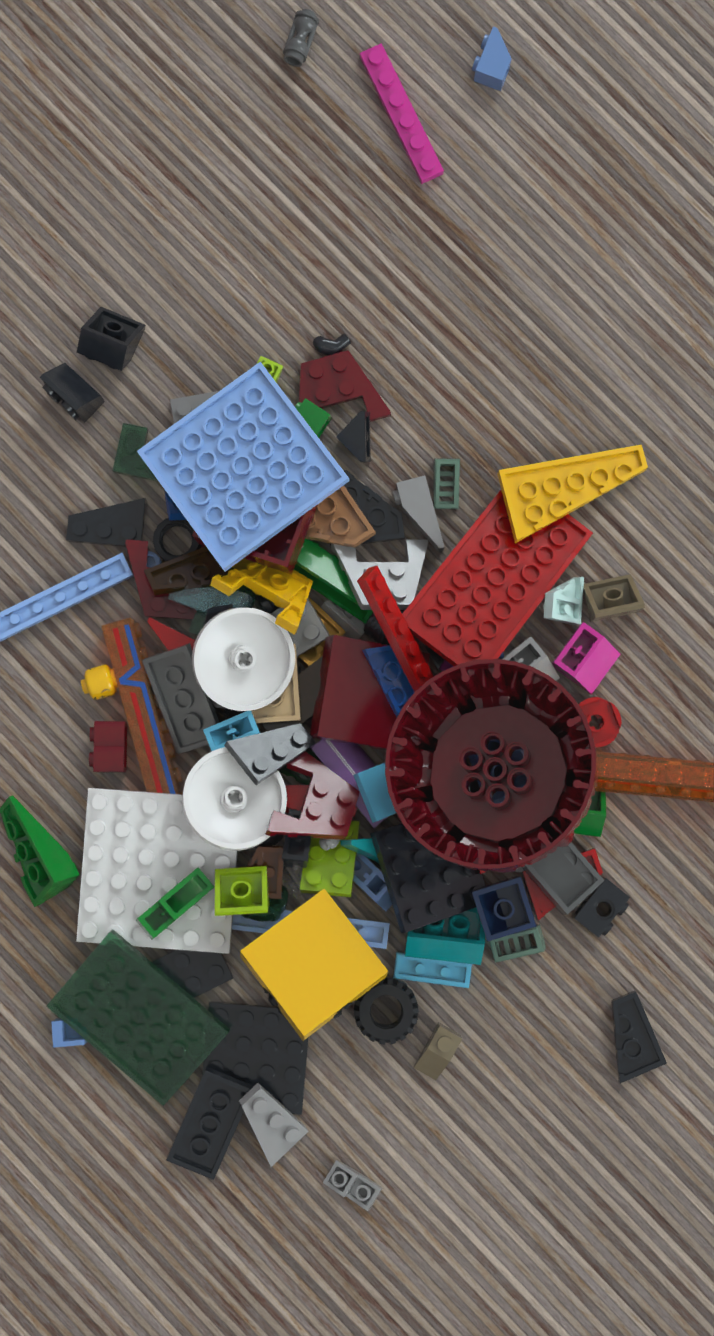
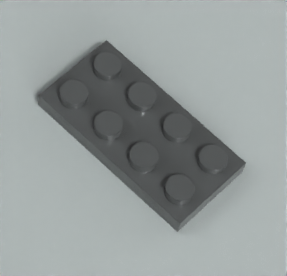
(180, 698)

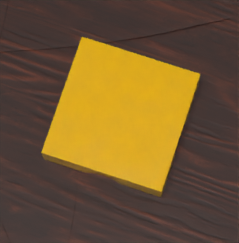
(313, 963)

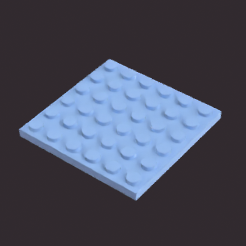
(243, 466)

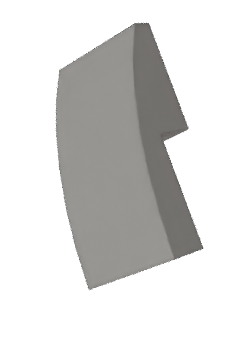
(352, 1185)

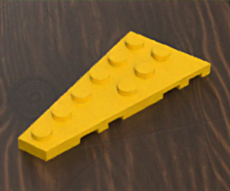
(552, 489)

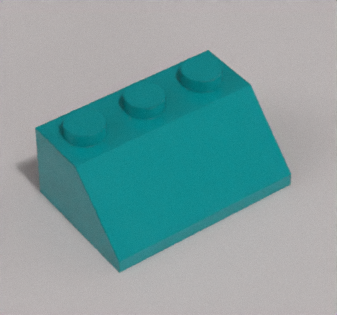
(450, 939)

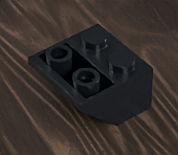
(73, 391)

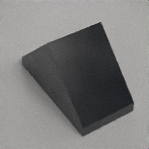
(357, 436)

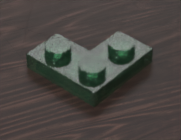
(127, 458)

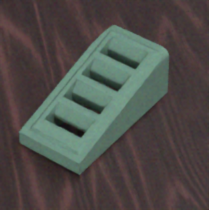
(437, 483)
(538, 936)

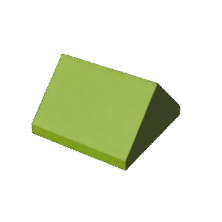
(241, 891)

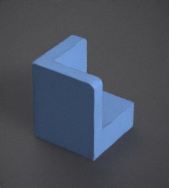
(64, 1035)

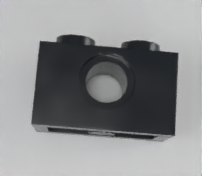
(587, 914)

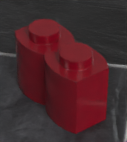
(109, 746)

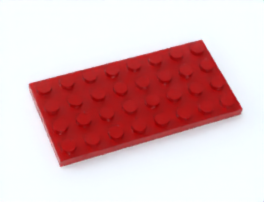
(491, 585)

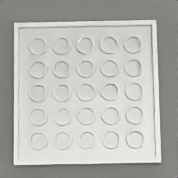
(133, 857)

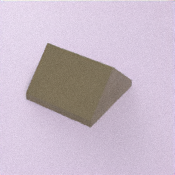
(612, 598)

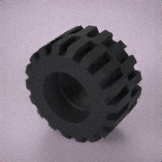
(391, 1032)

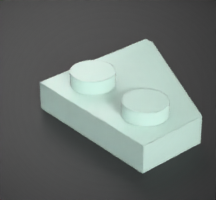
(565, 602)

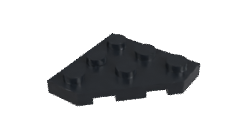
(383, 517)

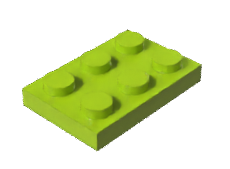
(330, 868)

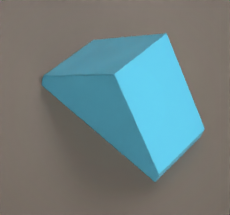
(230, 729)

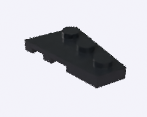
(108, 524)
(634, 1038)

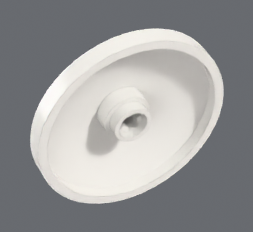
(243, 659)
(227, 805)

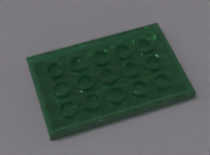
(138, 1017)

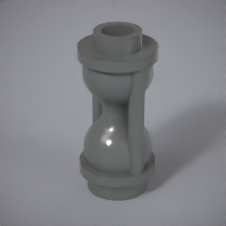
(296, 48)

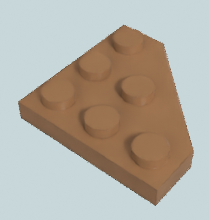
(340, 521)

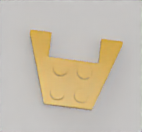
(277, 586)

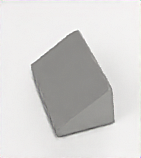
(351, 624)

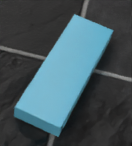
(432, 971)

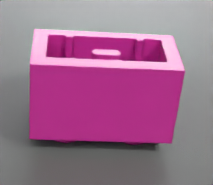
(586, 658)

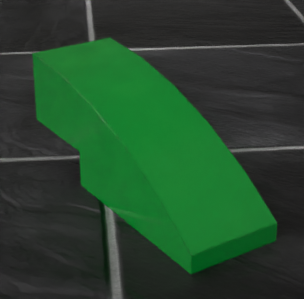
(175, 903)

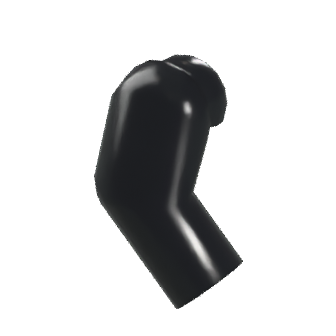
(330, 347)

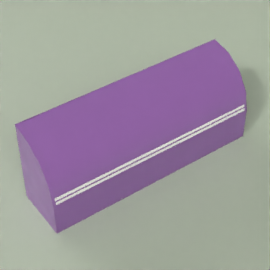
(346, 761)

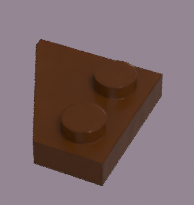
(272, 858)

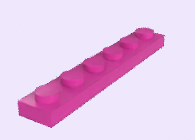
(401, 113)

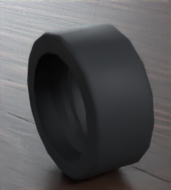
(160, 531)

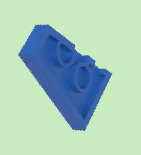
(390, 676)

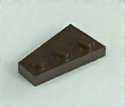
(184, 572)

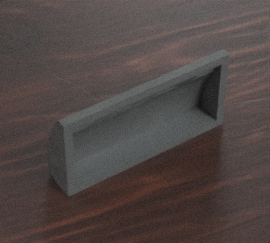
(564, 877)

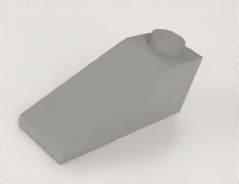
(417, 505)

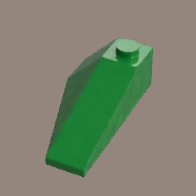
(42, 858)

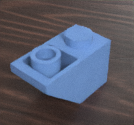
(494, 62)

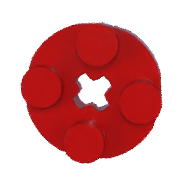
(610, 719)

